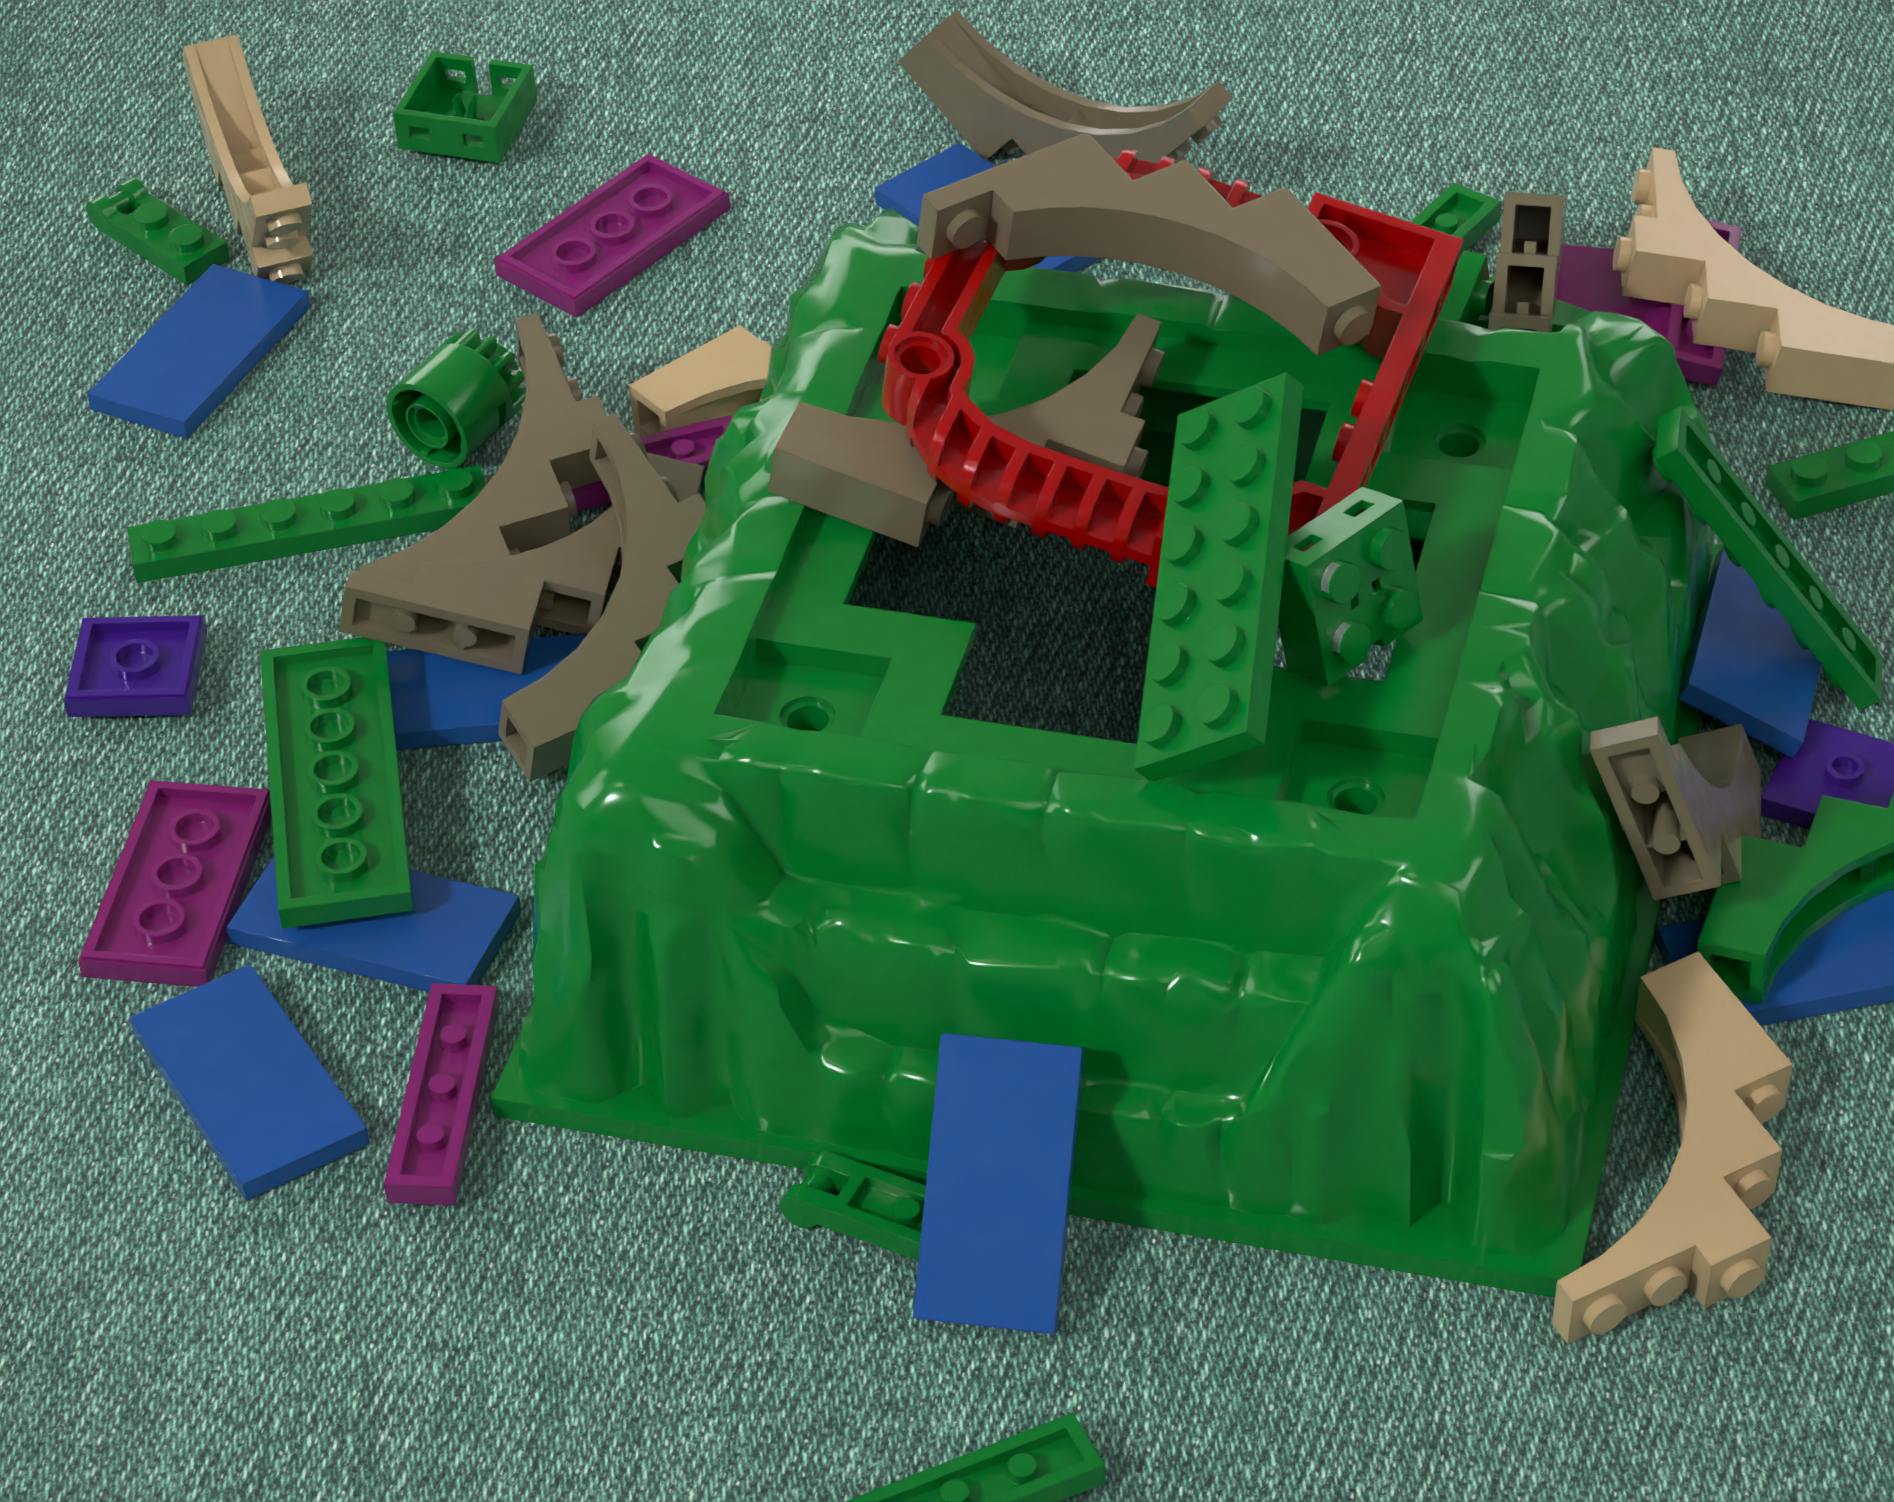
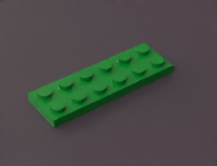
(1220, 579)
(334, 782)

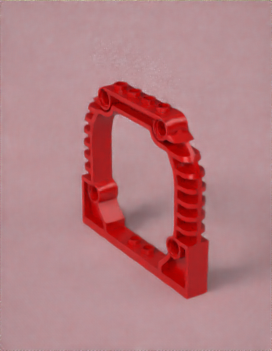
(1099, 507)

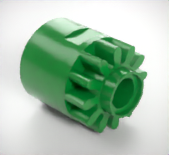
(456, 399)

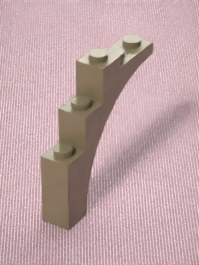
(1010, 108)
(877, 481)
(531, 492)
(654, 534)

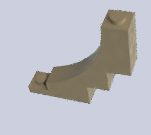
(1085, 205)
(1528, 261)
(492, 606)
(1681, 801)

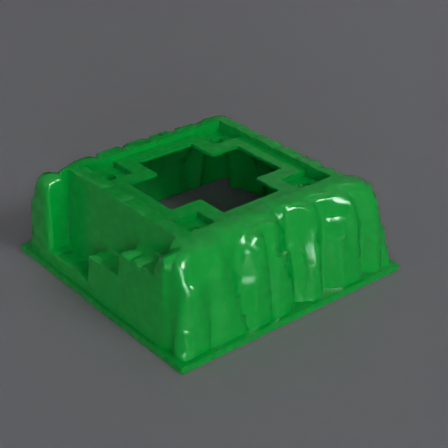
(1315, 985)

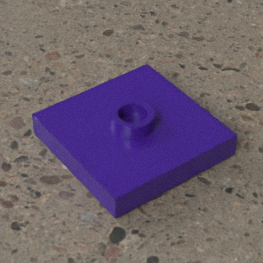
(136, 666)
(1832, 765)

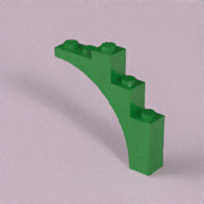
(1796, 891)

